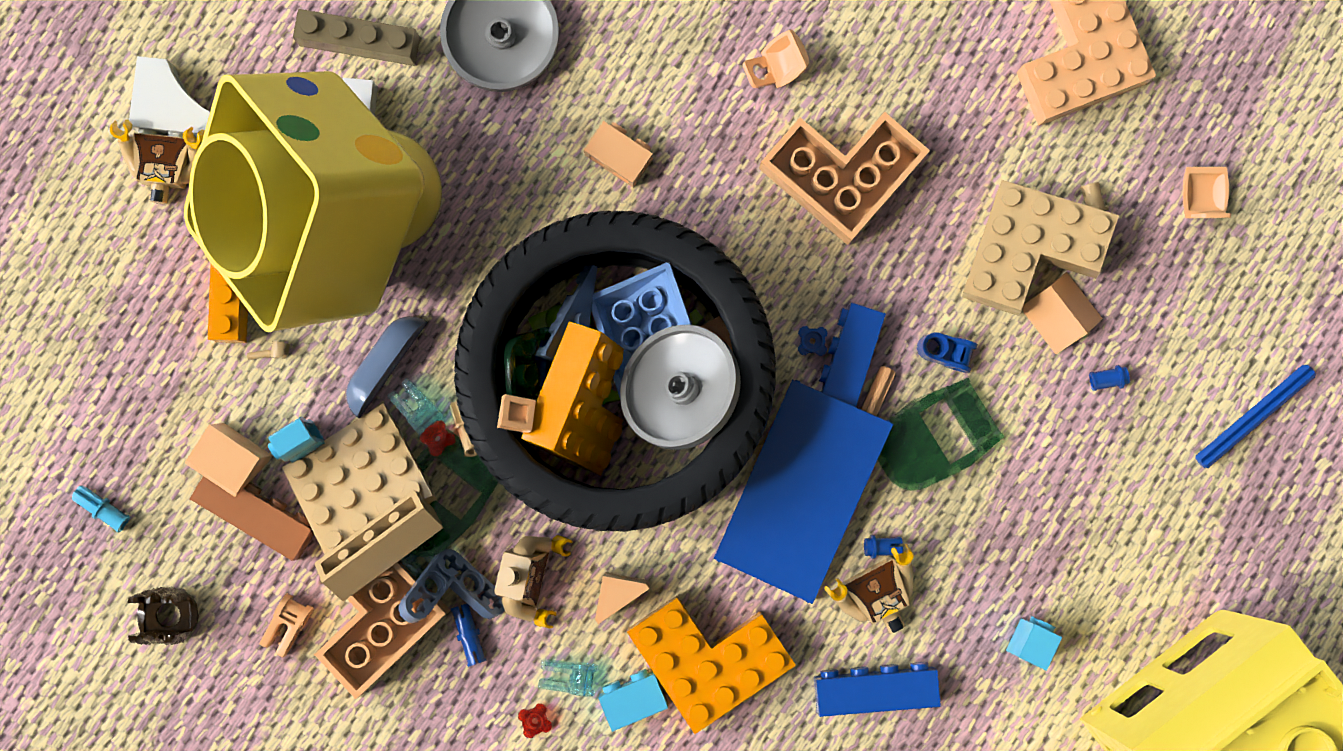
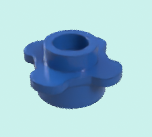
(818, 334)

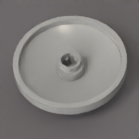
(499, 41)
(680, 387)

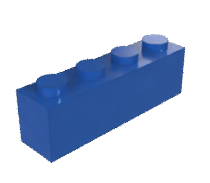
(851, 353)
(876, 690)

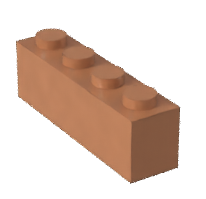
(257, 517)

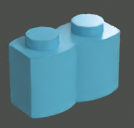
(295, 440)

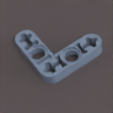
(446, 578)

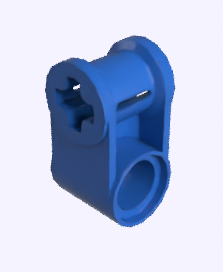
(952, 352)

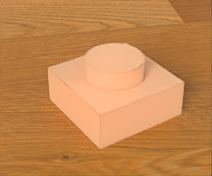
(516, 413)

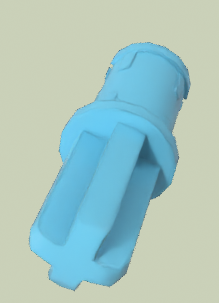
(100, 508)

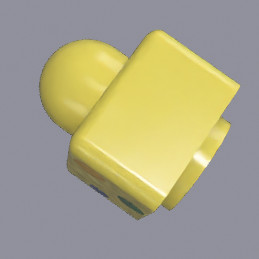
(305, 197)

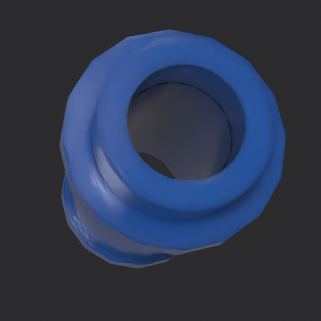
(1109, 378)
(881, 546)

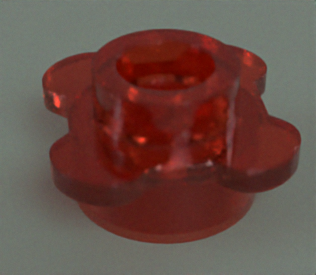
(431, 432)
(531, 728)

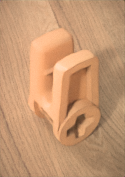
(294, 616)

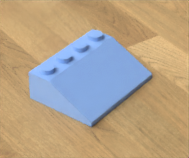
(639, 309)

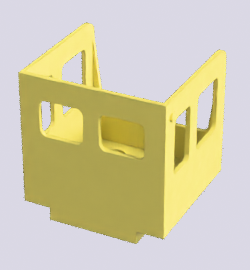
(1246, 696)

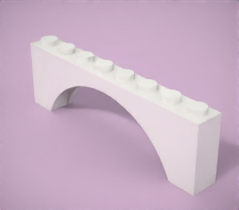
(166, 108)

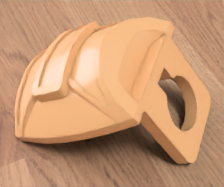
(783, 58)
(1206, 192)

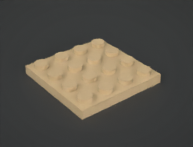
(355, 477)

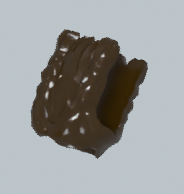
(151, 629)

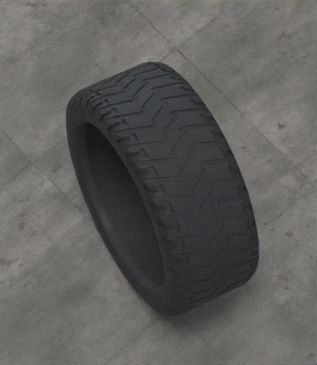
(528, 274)

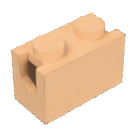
(619, 153)

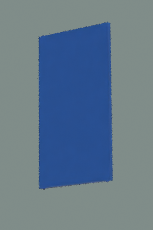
(803, 491)

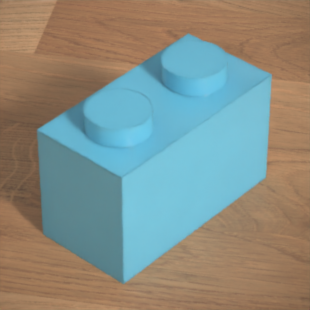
(1034, 642)
(632, 700)

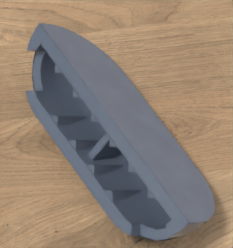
(381, 362)

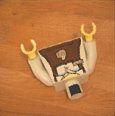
(158, 159)
(523, 574)
(878, 591)

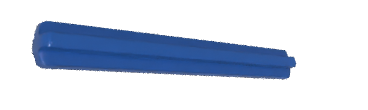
(1255, 416)

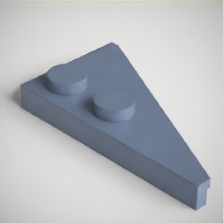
(575, 309)

